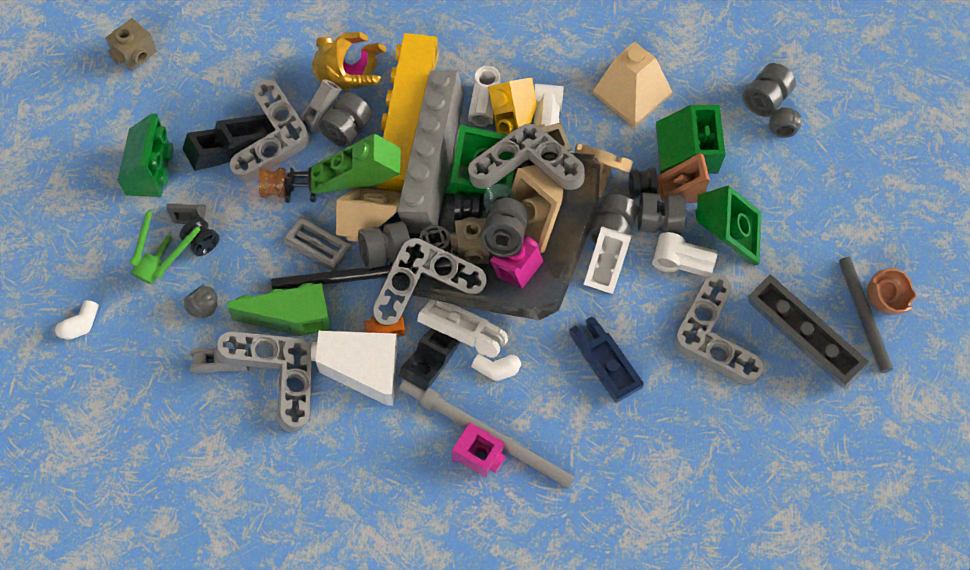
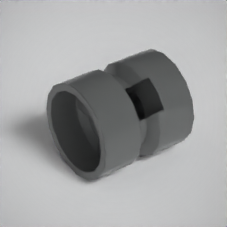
(769, 89)
(346, 117)
(614, 213)
(671, 217)
(505, 227)
(383, 245)

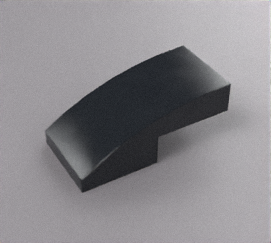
(429, 359)

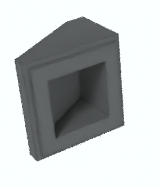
(183, 213)

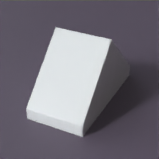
(607, 260)

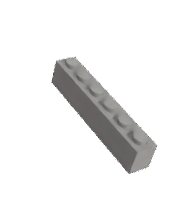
(431, 151)

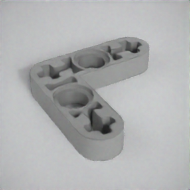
(280, 137)
(530, 150)
(426, 266)
(706, 340)
(281, 360)

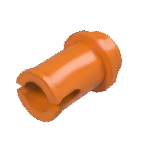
(373, 326)

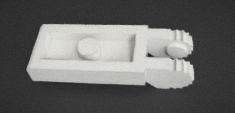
(463, 327)

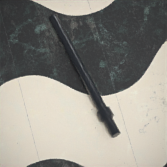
(350, 275)

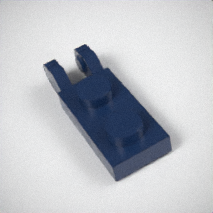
(607, 361)

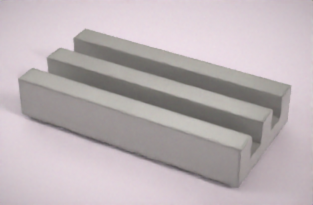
(325, 261)

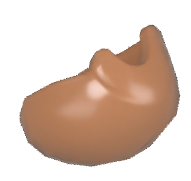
(891, 291)

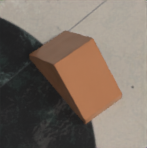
(685, 179)

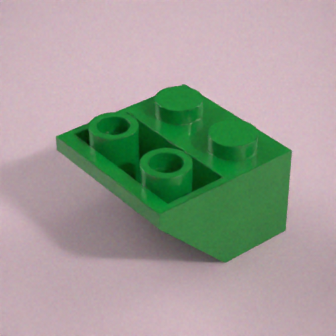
(688, 133)
(146, 159)

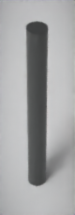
(865, 315)

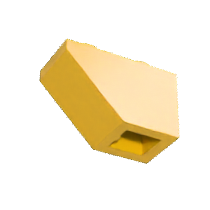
(512, 104)

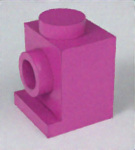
(519, 267)
(476, 440)

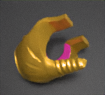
(331, 65)

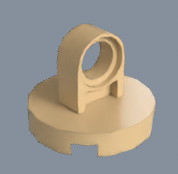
(607, 162)

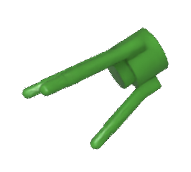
(149, 266)

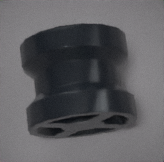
(642, 182)
(466, 206)
(204, 241)

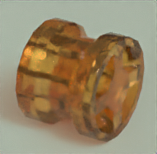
(272, 182)

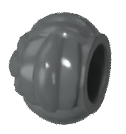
(785, 122)
(201, 302)

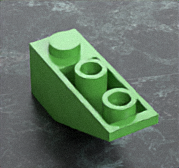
(359, 165)
(290, 311)

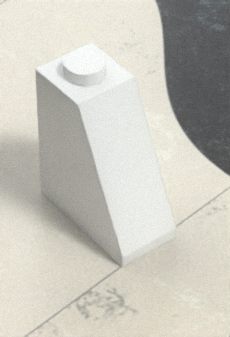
(359, 361)

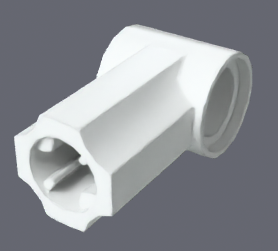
(549, 104)
(481, 108)
(675, 254)

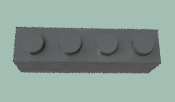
(808, 332)

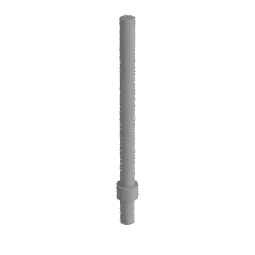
(431, 400)

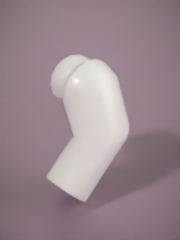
(499, 369)

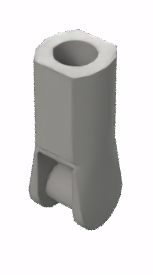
(321, 102)
(201, 367)

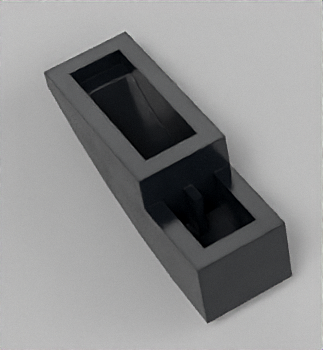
(229, 137)

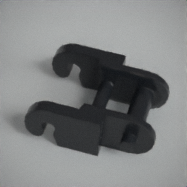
(289, 183)

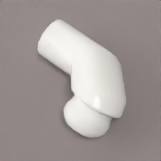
(79, 324)

